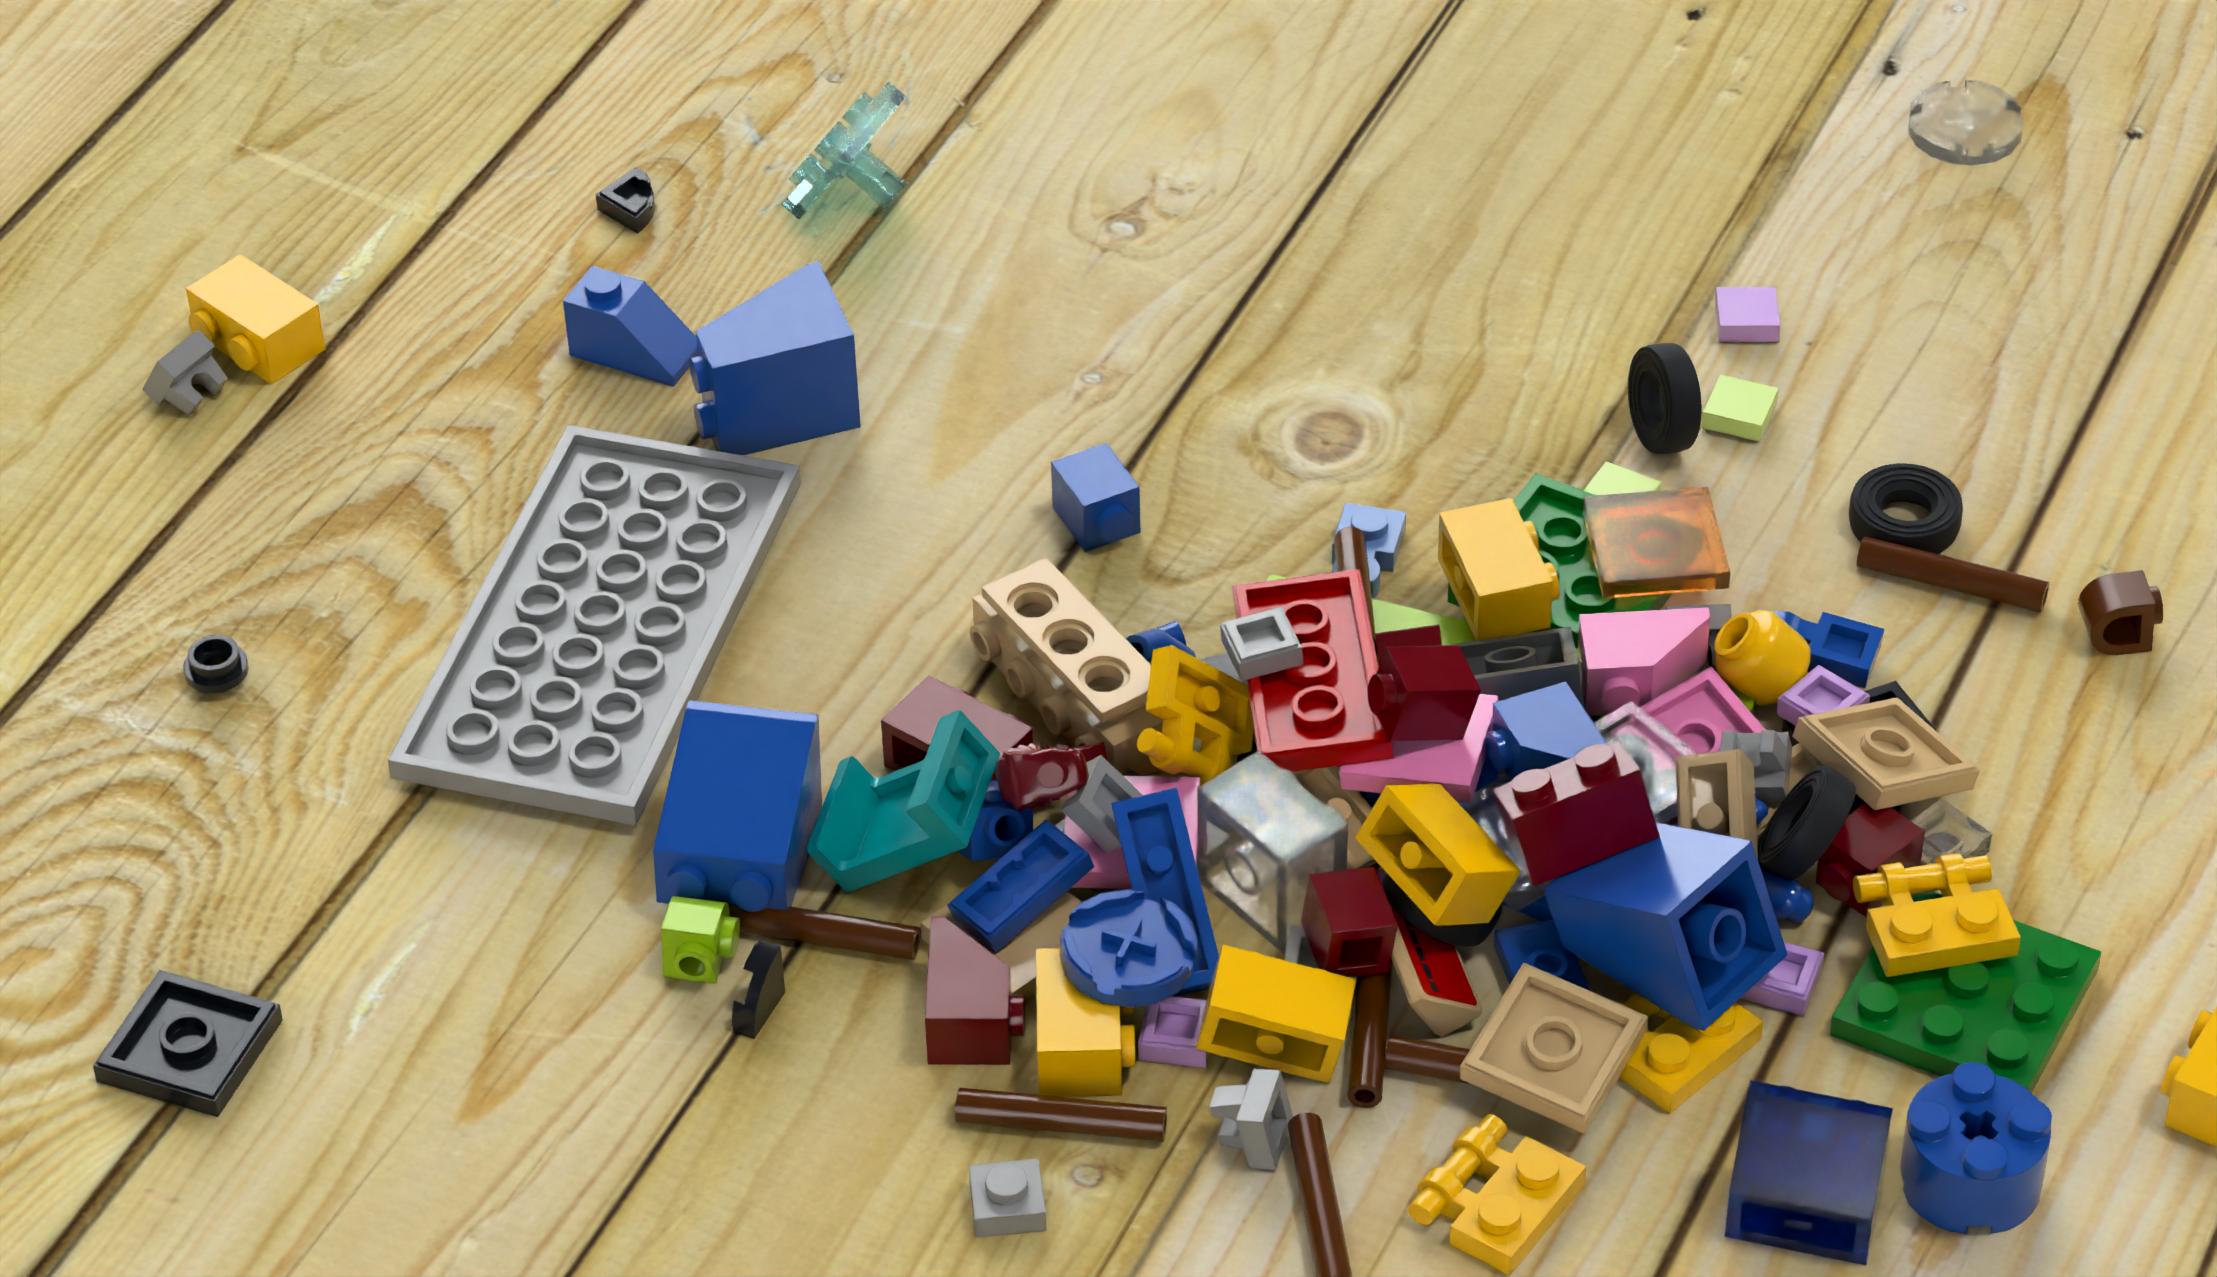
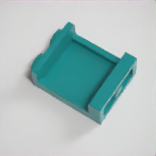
(908, 816)

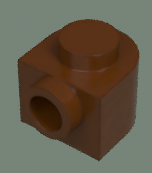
(2121, 612)

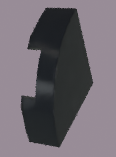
(628, 200)
(764, 989)

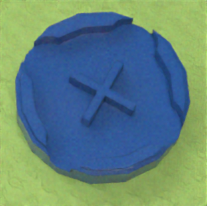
(1128, 948)

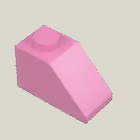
(1638, 654)

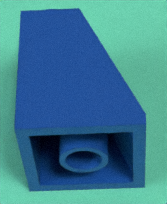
(777, 368)
(739, 806)
(1673, 921)

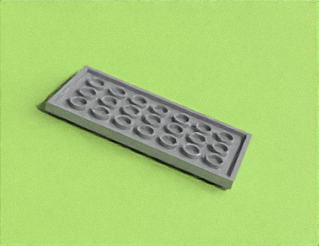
(597, 625)

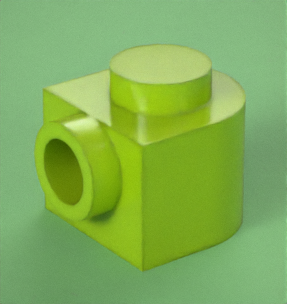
(697, 938)

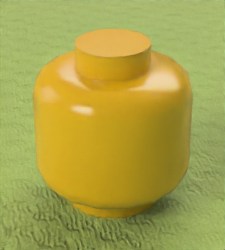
(1761, 655)

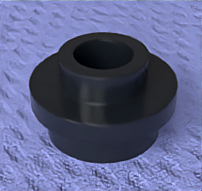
(215, 664)

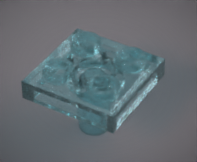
(848, 154)

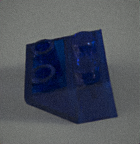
(1808, 1172)

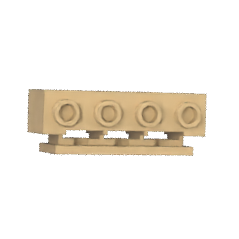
(1066, 662)

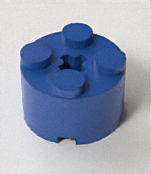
(1975, 1150)

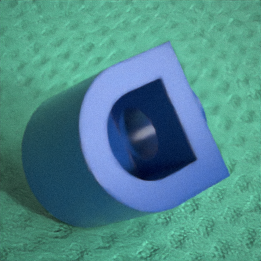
(997, 827)

